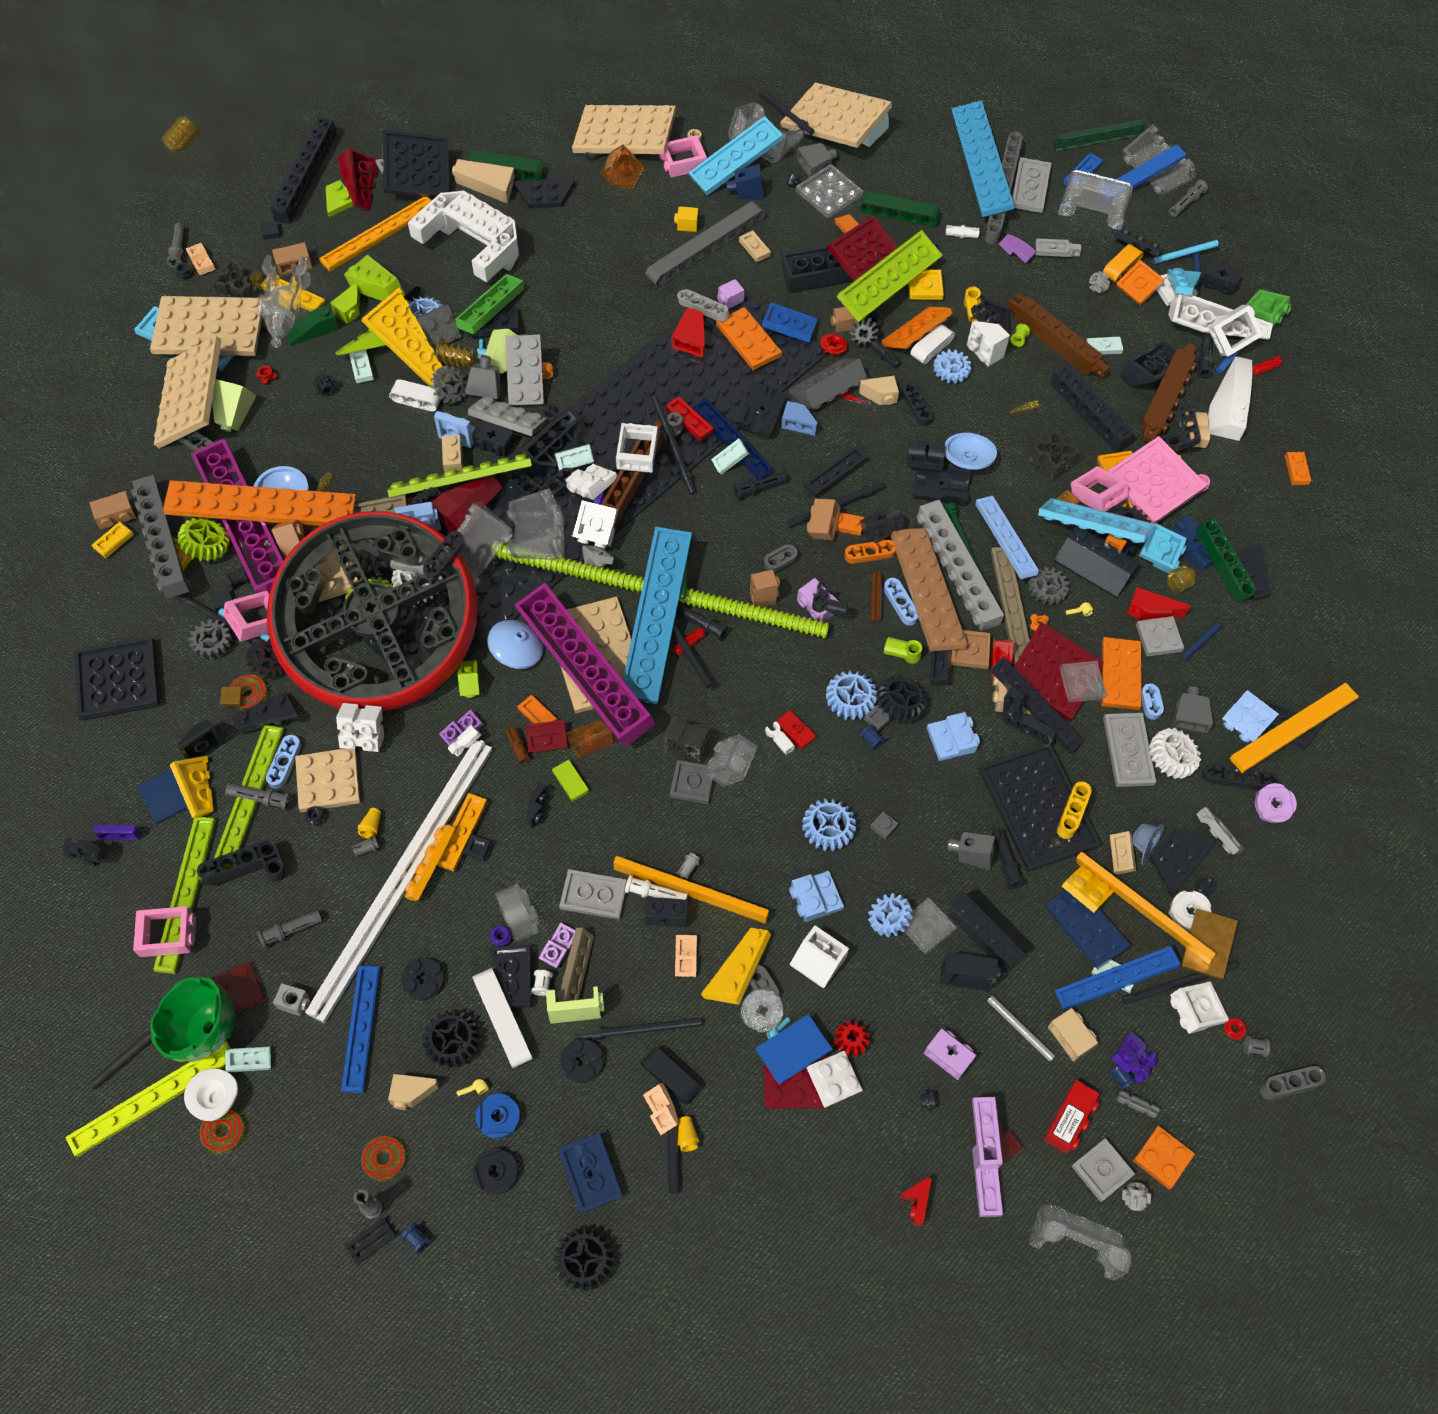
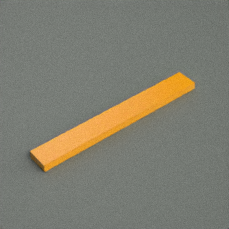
(373, 235)
(1293, 727)
(694, 890)
(1147, 909)

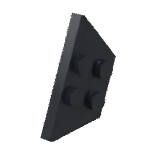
(544, 192)
(1179, 856)

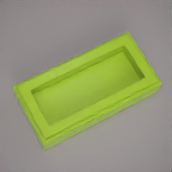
(570, 780)

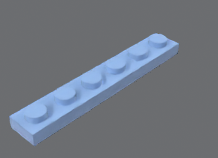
(1007, 537)

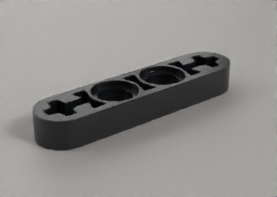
(1241, 780)

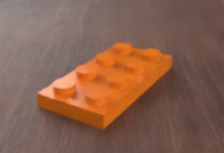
(917, 327)
(749, 338)
(1121, 673)

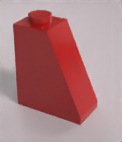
(690, 333)

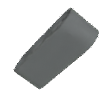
(1301, 1079)

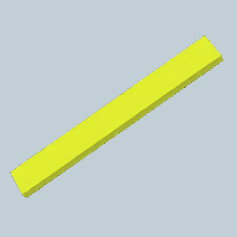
(142, 1103)

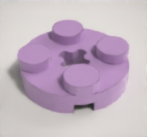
(1282, 795)

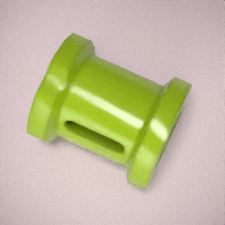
(1018, 338)

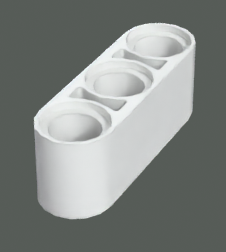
(932, 344)
(414, 395)

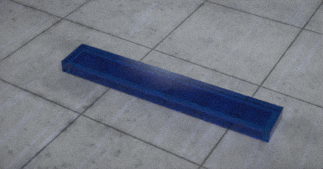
(728, 435)

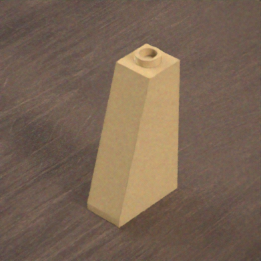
(485, 178)

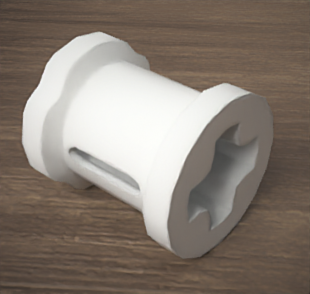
(541, 982)

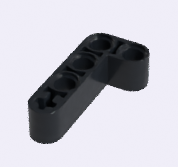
(240, 867)

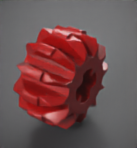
(855, 1031)

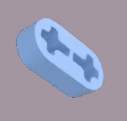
(1148, 701)

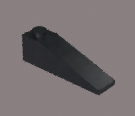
(1148, 365)

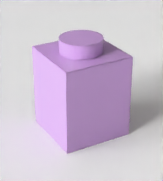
(730, 294)

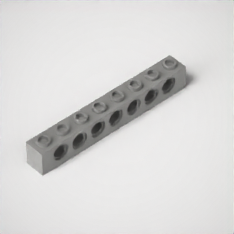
(959, 555)

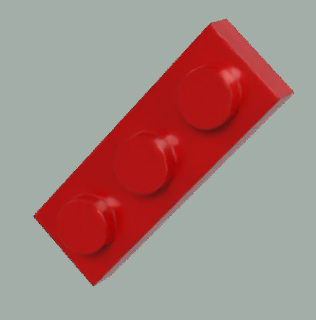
(690, 419)

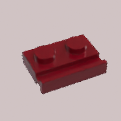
(546, 736)

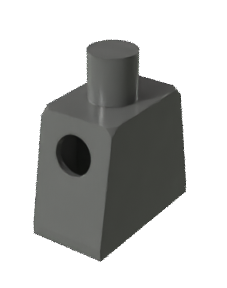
(815, 158)
(484, 379)
(1192, 712)
(974, 849)

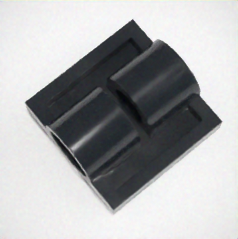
(925, 455)

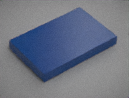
(789, 322)
(793, 1049)

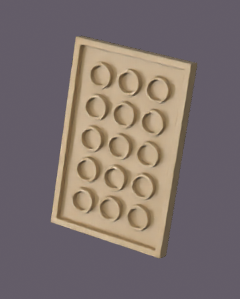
(839, 114)
(638, 127)
(192, 320)
(187, 392)
(609, 633)

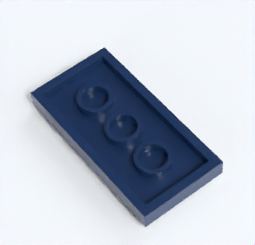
(1088, 930)

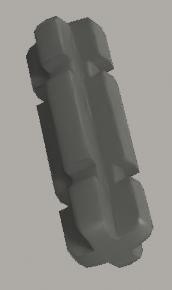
(1138, 1103)

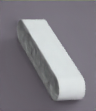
(502, 1018)

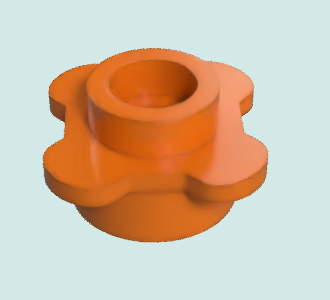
(1035, 619)

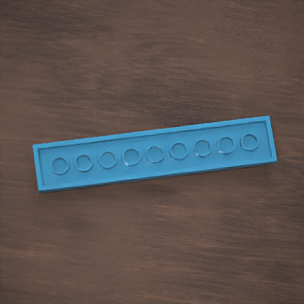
(982, 159)
(656, 613)

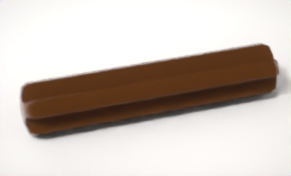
(876, 596)

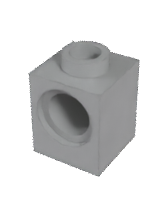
(284, 995)

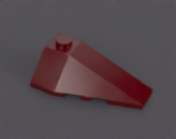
(358, 175)

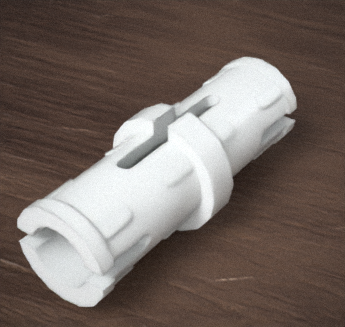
(962, 231)

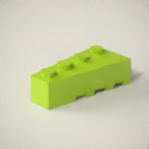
(372, 279)

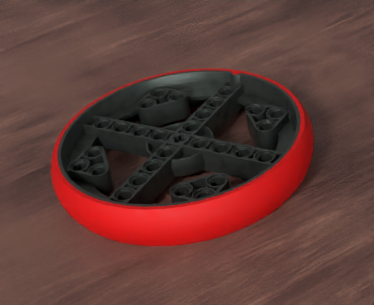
(300, 569)

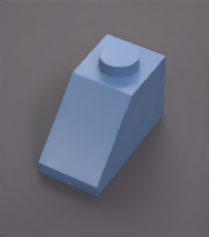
(798, 418)

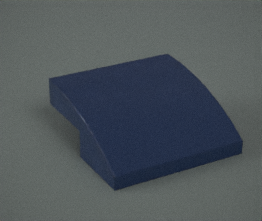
(162, 796)

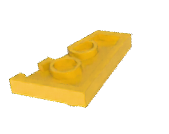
(194, 786)

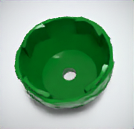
(185, 1016)

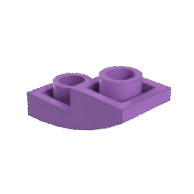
(1018, 246)
(455, 729)

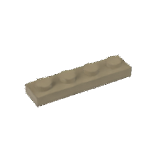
(576, 965)

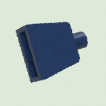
(747, 183)

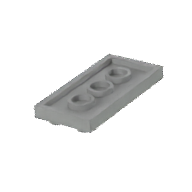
(1031, 184)
(524, 370)
(507, 416)
(1129, 750)

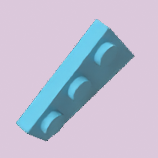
(1183, 281)

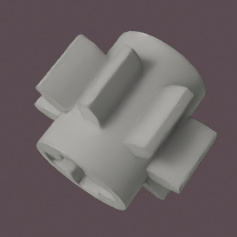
(1099, 282)
(1136, 1196)

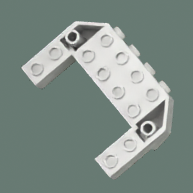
(478, 220)

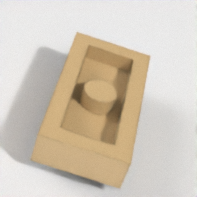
(754, 246)
(1122, 853)

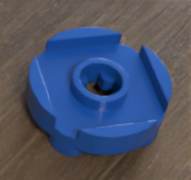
(488, 1108)

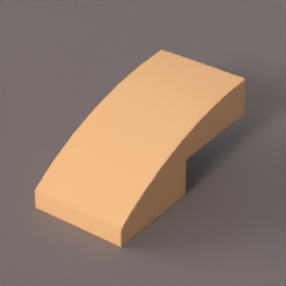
(200, 259)
(686, 955)
(662, 1107)

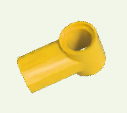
(972, 298)

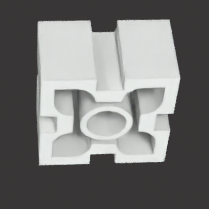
(360, 727)

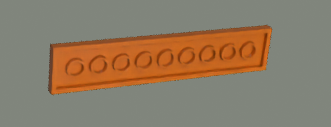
(256, 503)

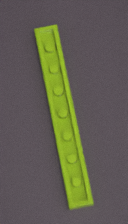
(254, 778)
(186, 887)

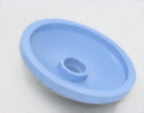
(970, 451)
(283, 478)
(515, 644)

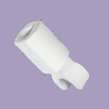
(780, 739)
(465, 740)

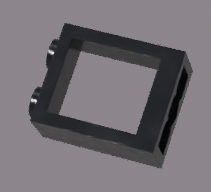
(969, 971)

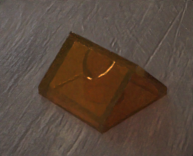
(589, 738)

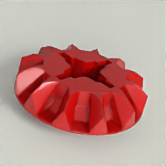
(837, 341)

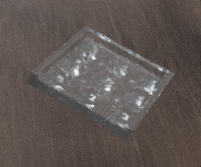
(829, 191)

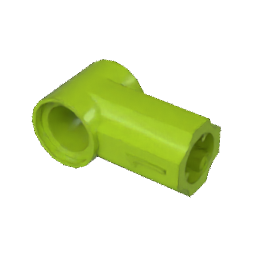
(902, 649)

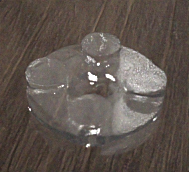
(756, 1020)

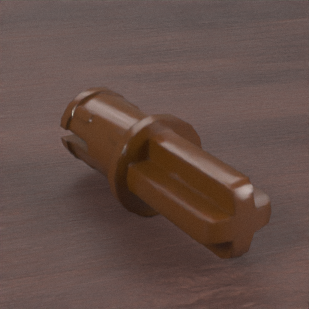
(517, 745)

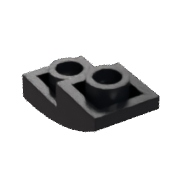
(535, 810)

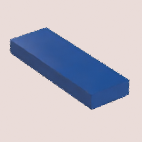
(1089, 164)

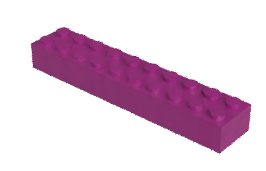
(250, 538)
(585, 665)

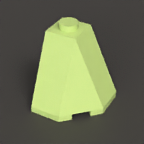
(497, 348)
(230, 404)

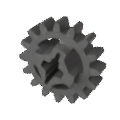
(451, 384)
(1048, 586)
(210, 639)

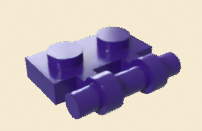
(1130, 1052)

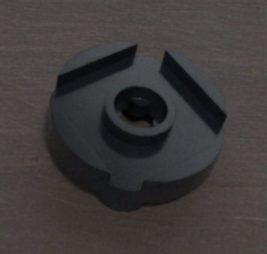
(84, 851)
(429, 988)
(586, 1072)
(506, 1178)

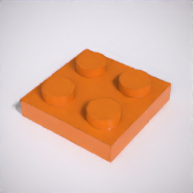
(1140, 282)
(1163, 1157)

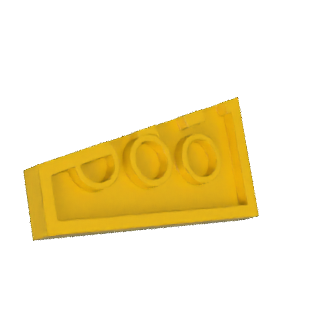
(736, 972)

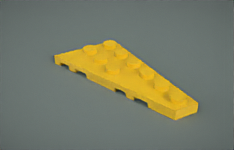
(403, 335)

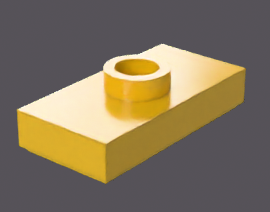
(112, 540)

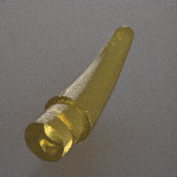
(1025, 407)
(324, 481)

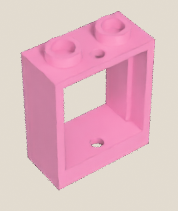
(683, 166)
(1116, 491)
(238, 624)
(142, 932)

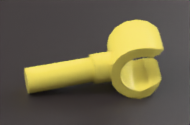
(1085, 608)
(479, 1085)

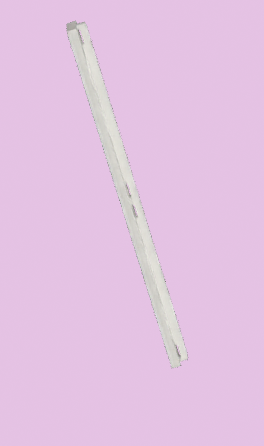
(389, 897)

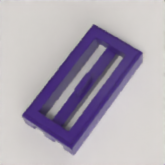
(117, 832)

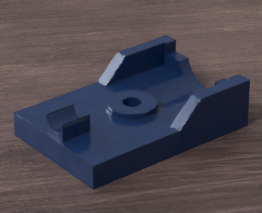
(1194, 552)
(587, 1156)

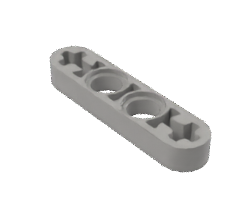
(718, 311)

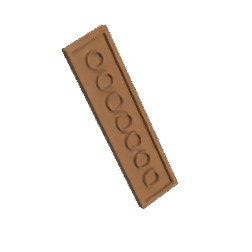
(928, 590)

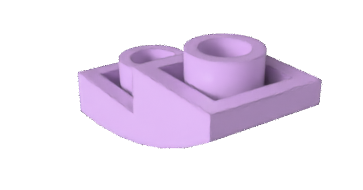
(559, 946)

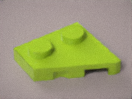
(337, 198)

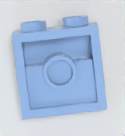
(453, 425)
(422, 512)
(1249, 717)
(953, 736)
(815, 896)

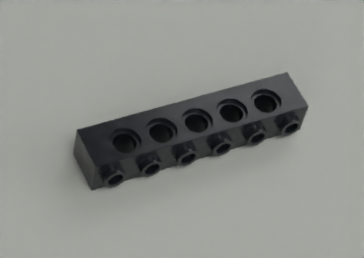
(1092, 408)

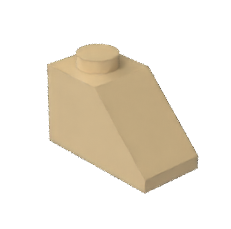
(880, 390)
(410, 1090)

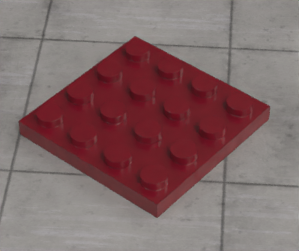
(862, 247)
(1041, 667)

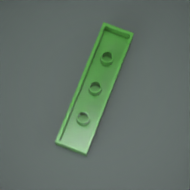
(489, 304)

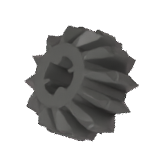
(863, 337)

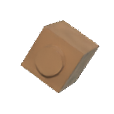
(842, 319)

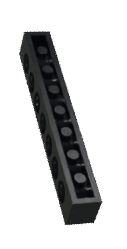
(303, 170)

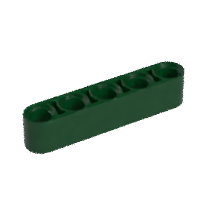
(523, 167)
(900, 209)
(1225, 560)

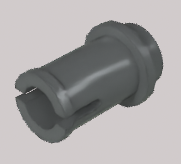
(366, 846)

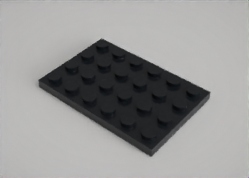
(1030, 798)

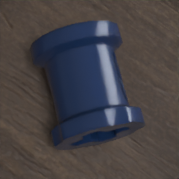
(872, 737)
(1123, 1078)
(416, 1238)

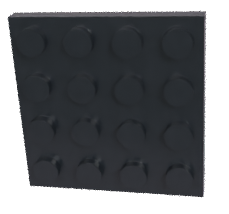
(415, 164)
(116, 678)

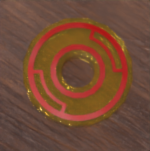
(254, 683)
(227, 1143)
(370, 1156)

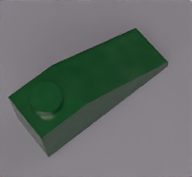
(313, 325)

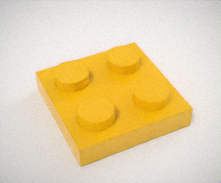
(926, 286)
(1087, 888)

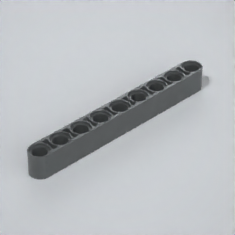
(1009, 165)
(705, 243)

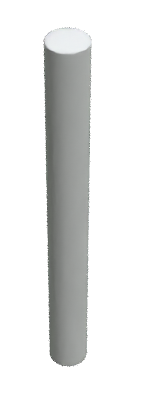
(1021, 1028)

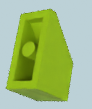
(347, 304)
(468, 678)

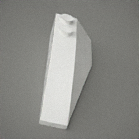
(1200, 313)
(1231, 402)

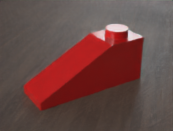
(1149, 605)

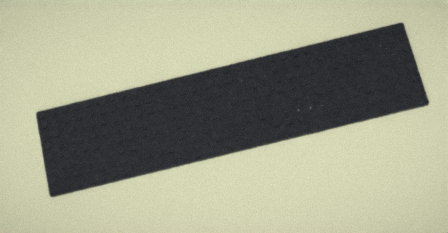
(618, 399)

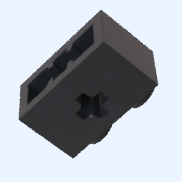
(1221, 277)
(493, 438)
(882, 524)
(666, 912)

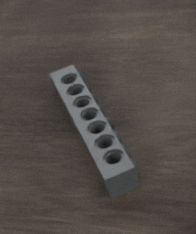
(160, 537)

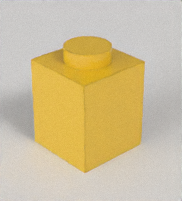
(686, 219)

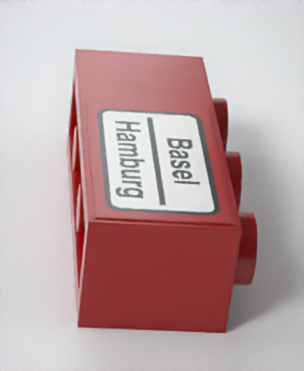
(1072, 1117)

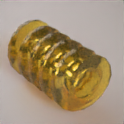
(178, 133)
(454, 356)

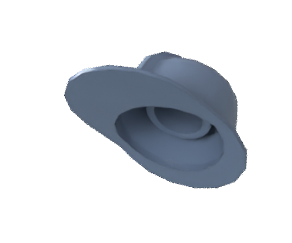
(1146, 839)

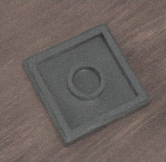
(691, 782)

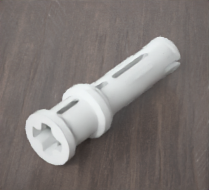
(646, 889)

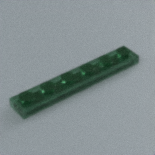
(1099, 134)

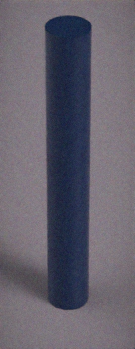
(1196, 261)
(1200, 641)

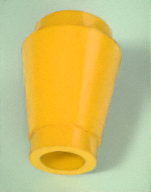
(369, 825)
(687, 1135)

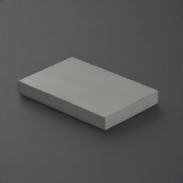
(593, 894)

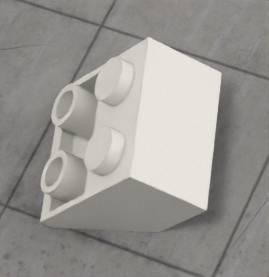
(988, 341)
(819, 956)

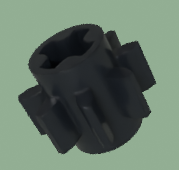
(324, 384)

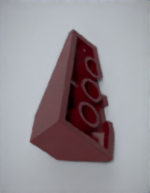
(454, 504)

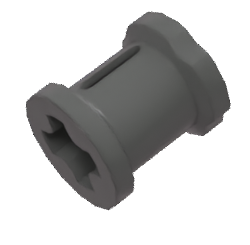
(675, 420)
(1256, 1046)

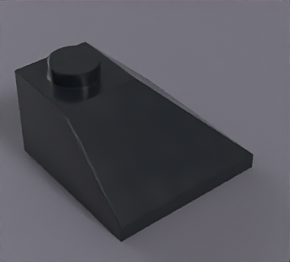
(200, 741)

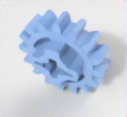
(952, 366)
(890, 915)

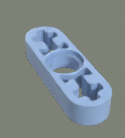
(901, 593)
(282, 752)

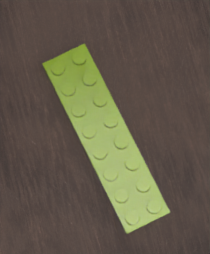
(889, 276)
(452, 476)

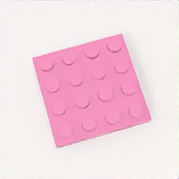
(1158, 480)

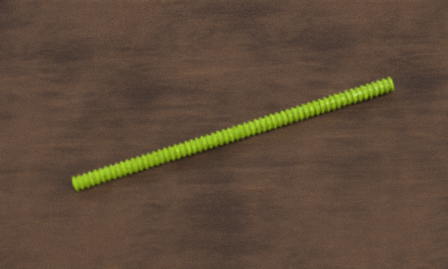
(695, 598)

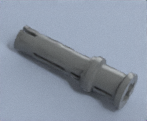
(1192, 194)
(175, 250)
(267, 797)
(279, 931)
(368, 1204)

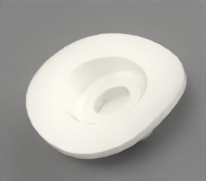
(210, 1094)

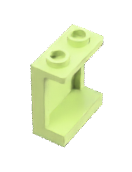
(574, 1010)

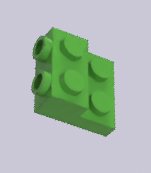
(1270, 306)

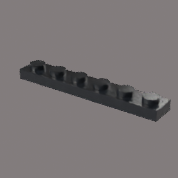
(1037, 704)

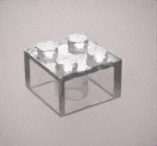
(731, 760)
(517, 912)

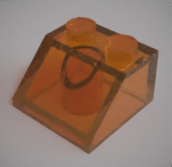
(622, 168)

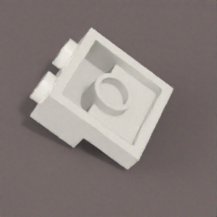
(591, 481)
(595, 524)
(1198, 1007)

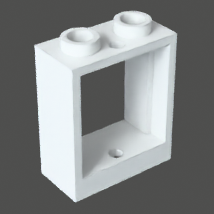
(1220, 338)
(634, 461)

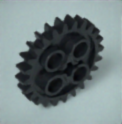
(1130, 546)

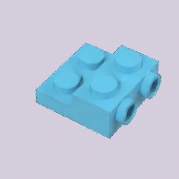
(1163, 548)

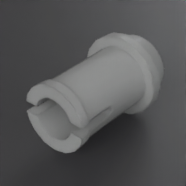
(688, 866)

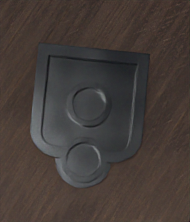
(991, 312)

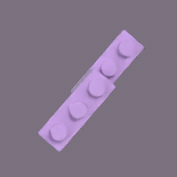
(987, 1157)

